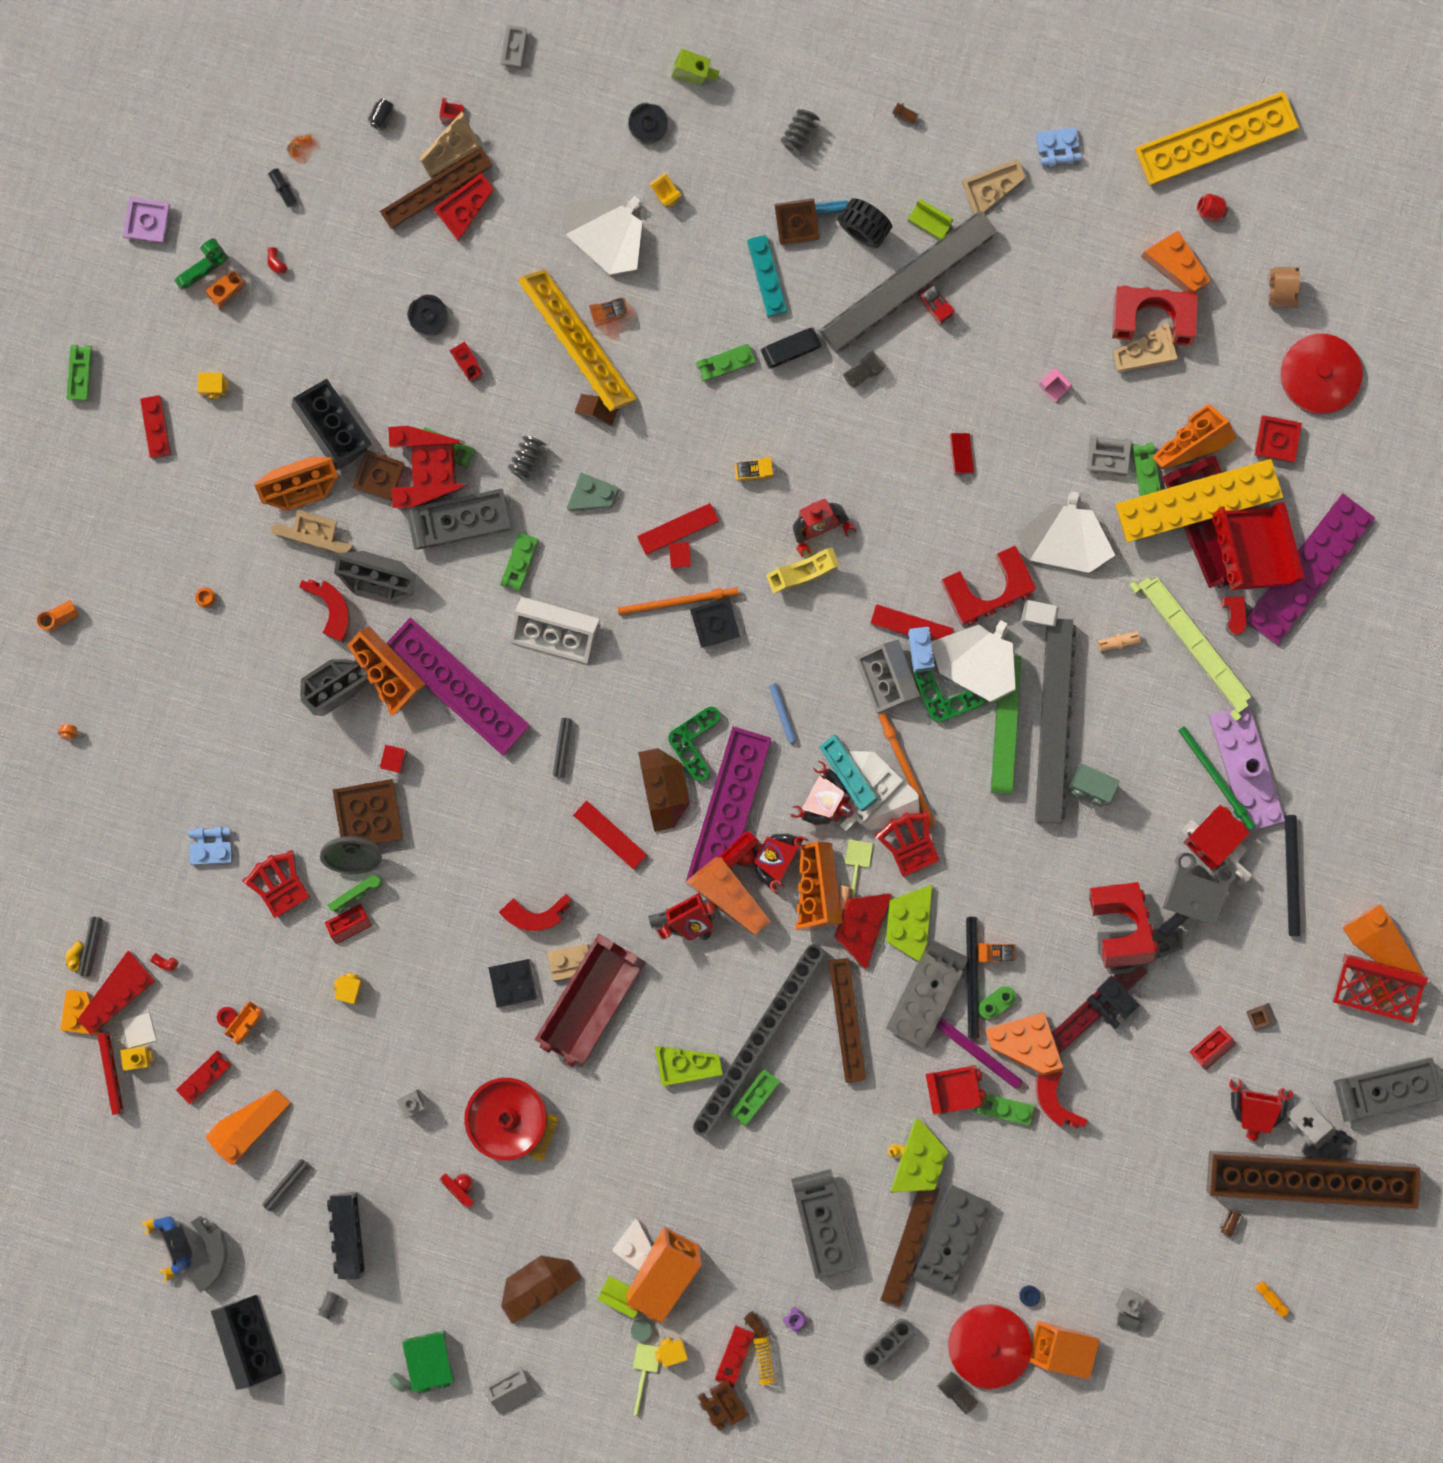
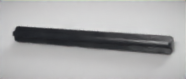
(1292, 875)
(972, 977)

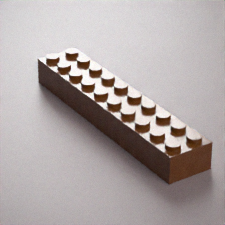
(1313, 1179)

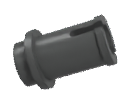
(328, 1305)
(1130, 1321)

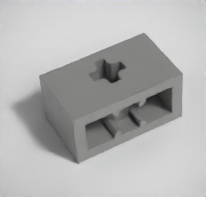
(1304, 1114)

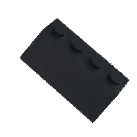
(330, 424)
(347, 1235)
(246, 1342)

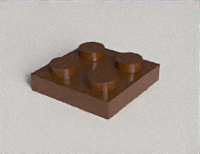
(796, 221)
(378, 475)

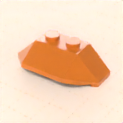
(297, 483)

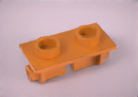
(240, 1026)

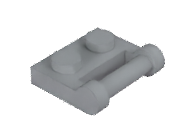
(1106, 460)

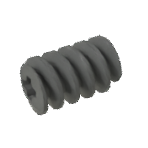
(798, 130)
(526, 457)

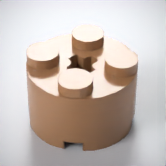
(1285, 287)

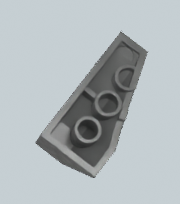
(1165, 946)

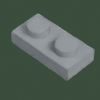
(513, 46)

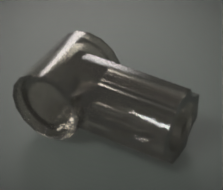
(867, 367)
(954, 1388)

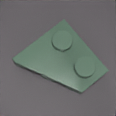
(592, 493)

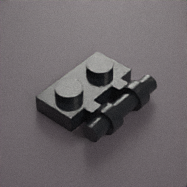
(1117, 997)
(1328, 1149)

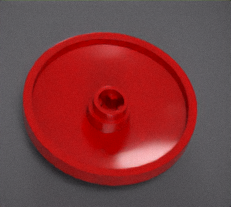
(1321, 373)
(505, 1118)
(989, 1346)

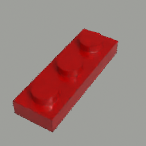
(155, 426)

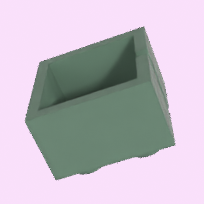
(1093, 785)

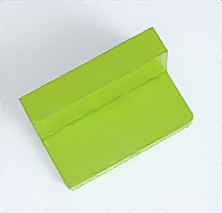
(930, 219)
(614, 1295)

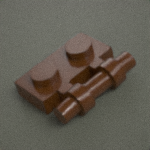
(728, 1402)

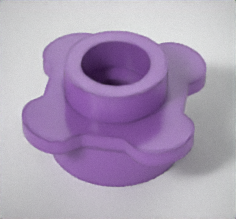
(801, 1319)

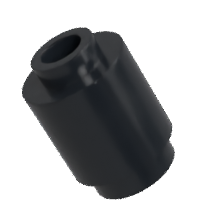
(381, 114)

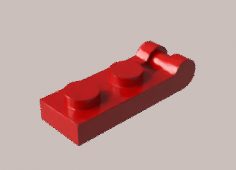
(203, 1078)
(734, 1354)

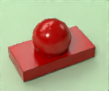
(740, 851)
(459, 1187)

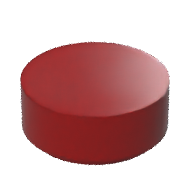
(226, 1016)

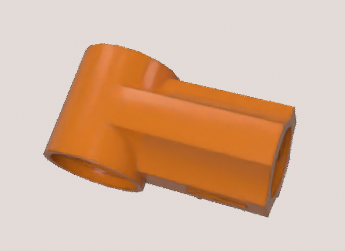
(59, 615)

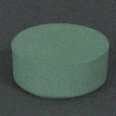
(641, 1330)
(399, 1382)

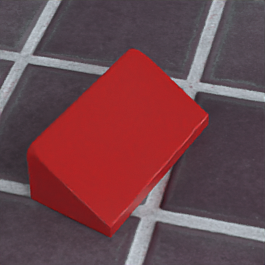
(961, 453)
(348, 924)
(1212, 1047)

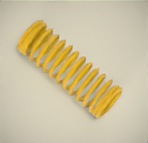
(540, 1156)
(765, 1339)

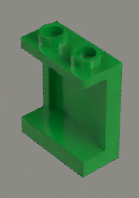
(428, 1361)

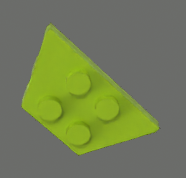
(909, 922)
(920, 1161)

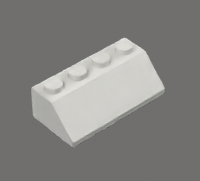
(553, 630)

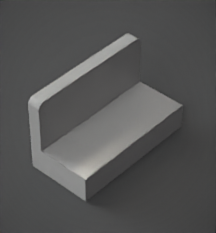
(509, 1391)

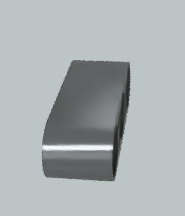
(883, 1353)

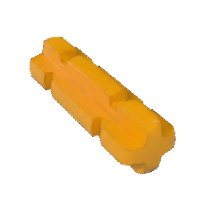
(1272, 1299)

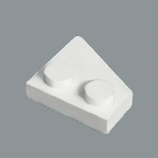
(633, 1245)

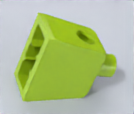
(686, 68)

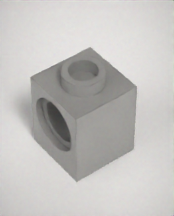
(411, 1103)
(1130, 1302)

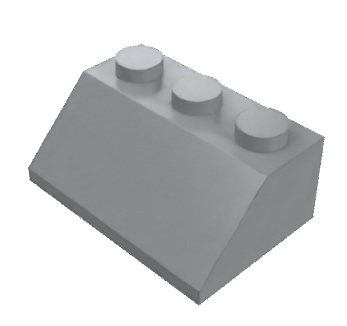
(887, 676)

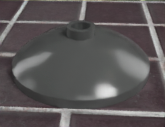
(350, 855)

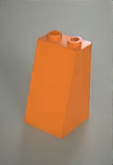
(664, 1275)

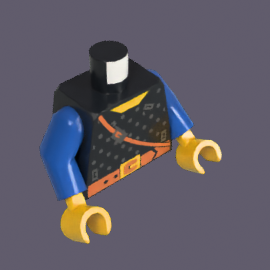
(175, 1243)

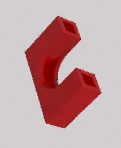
(1179, 306)
(969, 608)
(1125, 900)

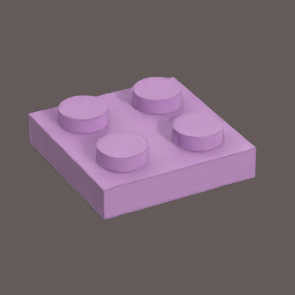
(146, 220)

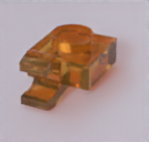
(1379, 992)

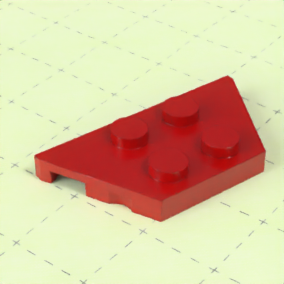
(861, 925)

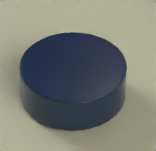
(1029, 1295)

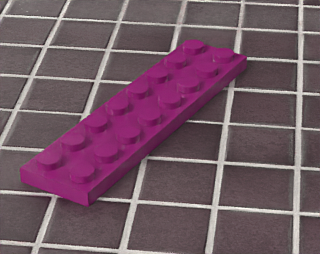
(1319, 558)
(458, 687)
(731, 796)

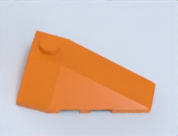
(1380, 939)

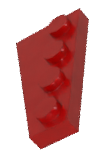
(119, 990)

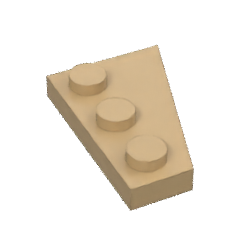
(451, 146)
(991, 185)
(1148, 351)

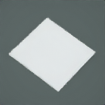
(138, 1030)

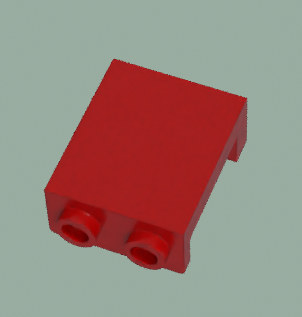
(1216, 837)
(955, 1089)

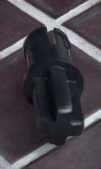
(282, 187)

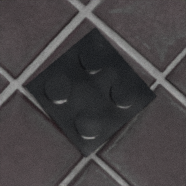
(714, 623)
(512, 983)

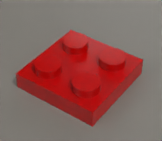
(1277, 439)

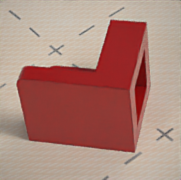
(449, 111)
(679, 555)
(393, 759)

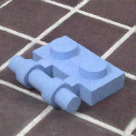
(1056, 141)
(210, 852)

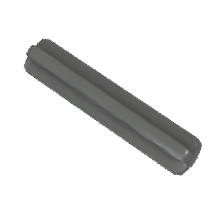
(562, 747)
(90, 946)
(285, 1185)

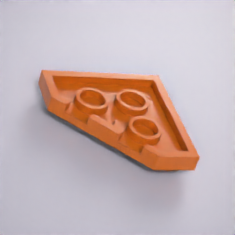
(1027, 1043)

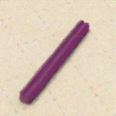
(979, 1053)

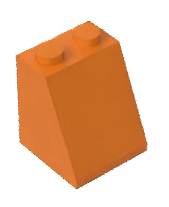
(1063, 1350)

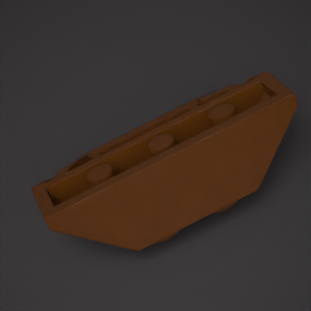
(664, 788)
(536, 1285)

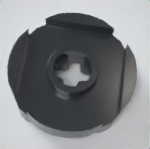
(650, 112)
(422, 305)

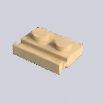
(566, 961)

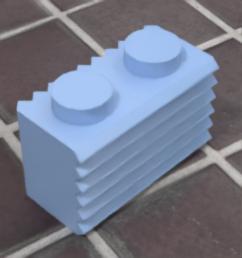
(921, 649)

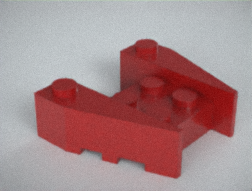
(431, 466)

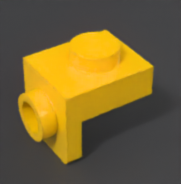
(665, 190)

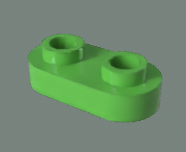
(996, 1001)

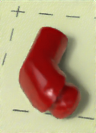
(273, 263)
(167, 965)

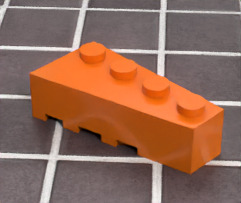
(386, 670)
(721, 886)
(818, 888)

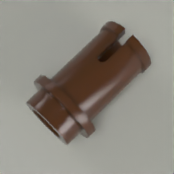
(905, 113)
(1230, 1223)
(755, 1323)

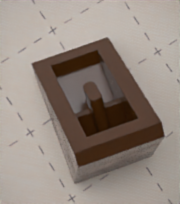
(593, 408)

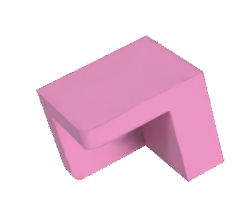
(1055, 385)

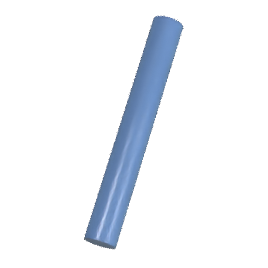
(782, 713)

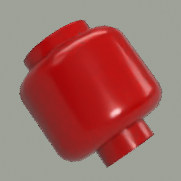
(1212, 207)

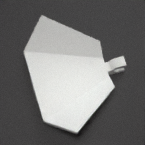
(605, 231)
(1066, 538)
(978, 661)
(893, 793)

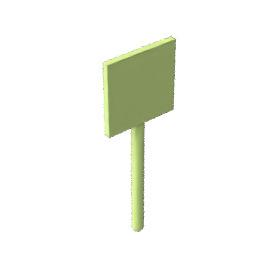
(859, 855)
(646, 1361)

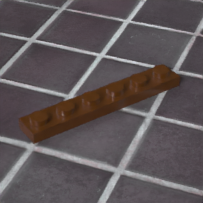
(436, 188)
(847, 1020)
(909, 1247)

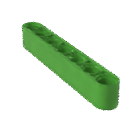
(1005, 738)

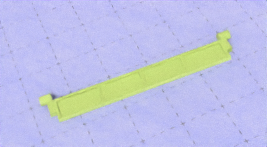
(1195, 643)

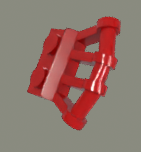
(916, 854)
(286, 894)

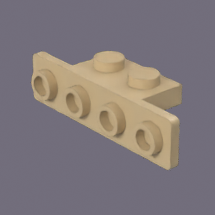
(314, 531)

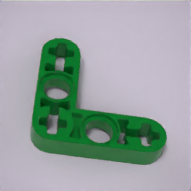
(214, 258)
(946, 705)
(688, 736)

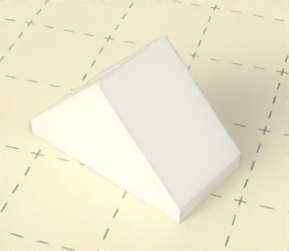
(1039, 614)

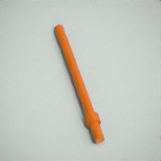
(717, 594)
(890, 733)

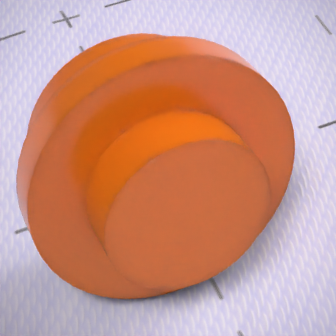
(205, 597)
(68, 732)

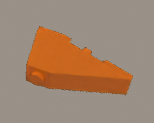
(1203, 434)
(240, 1130)

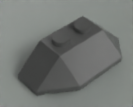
(375, 576)
(331, 685)

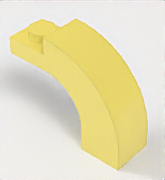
(803, 571)

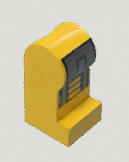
(754, 469)

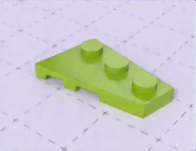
(686, 1065)

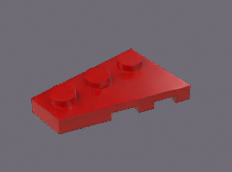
(464, 205)

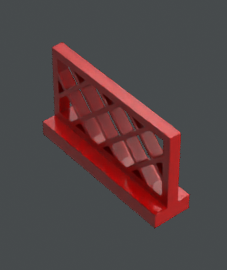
(1380, 970)

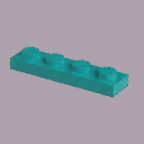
(766, 276)
(849, 773)

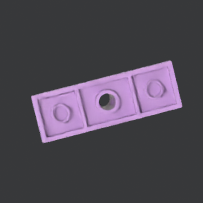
(1241, 744)

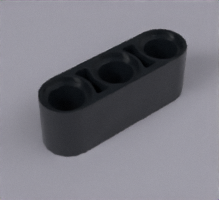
(791, 347)

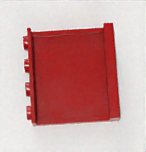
(1258, 547)

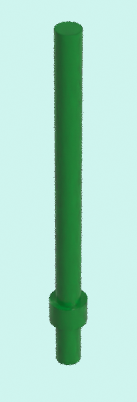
(1239, 811)

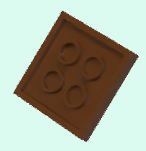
(369, 811)

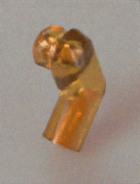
(297, 142)

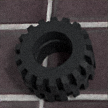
(865, 223)

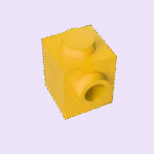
(212, 385)
(348, 988)
(136, 1058)
(670, 1352)

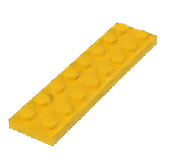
(1216, 138)
(577, 339)
(1198, 500)

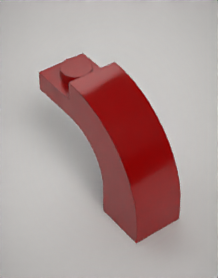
(339, 613)
(525, 920)
(1047, 1099)

